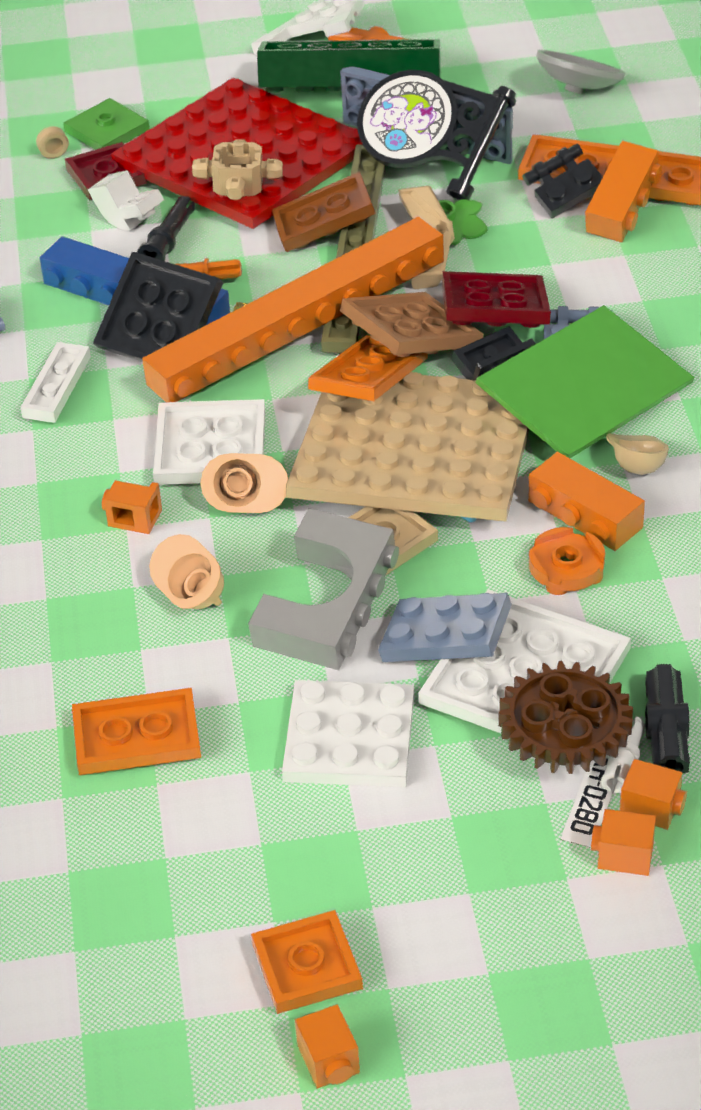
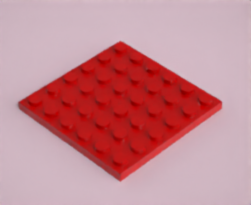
(300, 138)

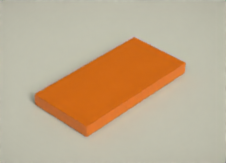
(364, 370)

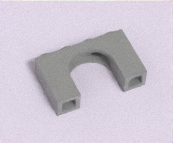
(328, 630)

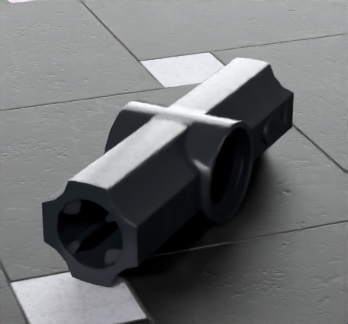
(667, 718)

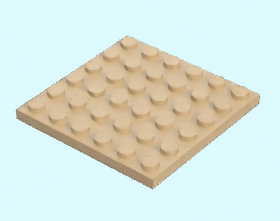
(413, 449)

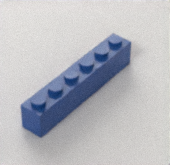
(96, 273)

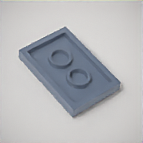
(445, 627)

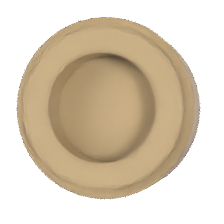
(52, 142)

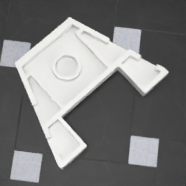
(331, 17)

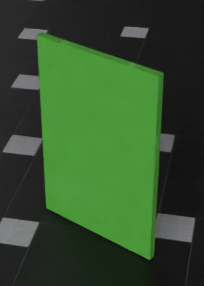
(584, 381)

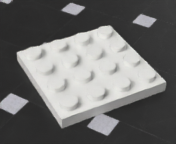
(530, 637)

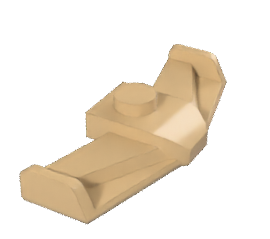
(423, 203)

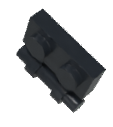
(568, 188)

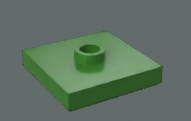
(106, 125)

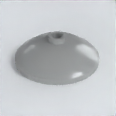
(578, 71)

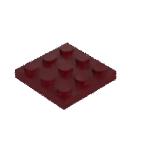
(495, 299)

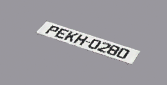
(588, 806)

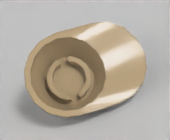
(638, 452)

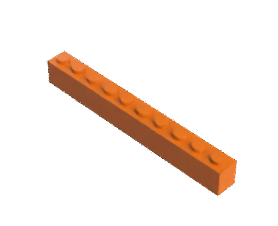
(291, 310)

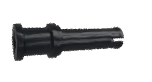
(162, 239)

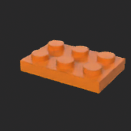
(135, 731)

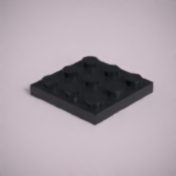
(155, 306)

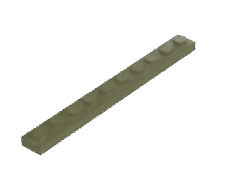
(341, 332)

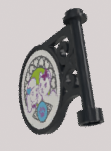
(417, 116)

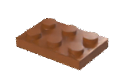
(323, 212)

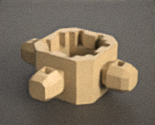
(237, 169)

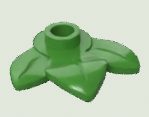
(464, 219)

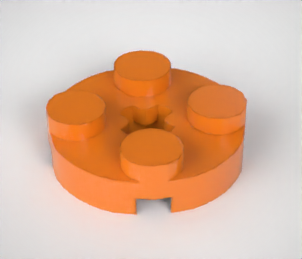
(565, 576)

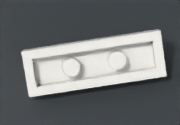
(55, 382)

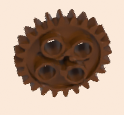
(565, 717)

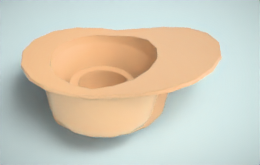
(244, 483)
(187, 573)

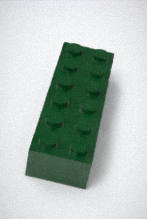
(320, 62)

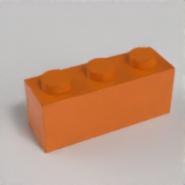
(623, 191)
(586, 500)

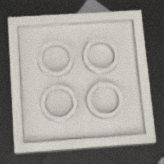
(202, 430)
(349, 733)

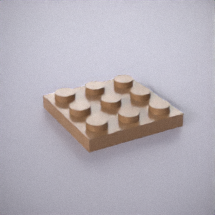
(408, 323)

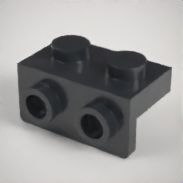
(488, 352)

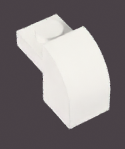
(121, 201)

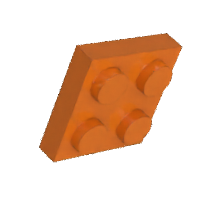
(306, 961)

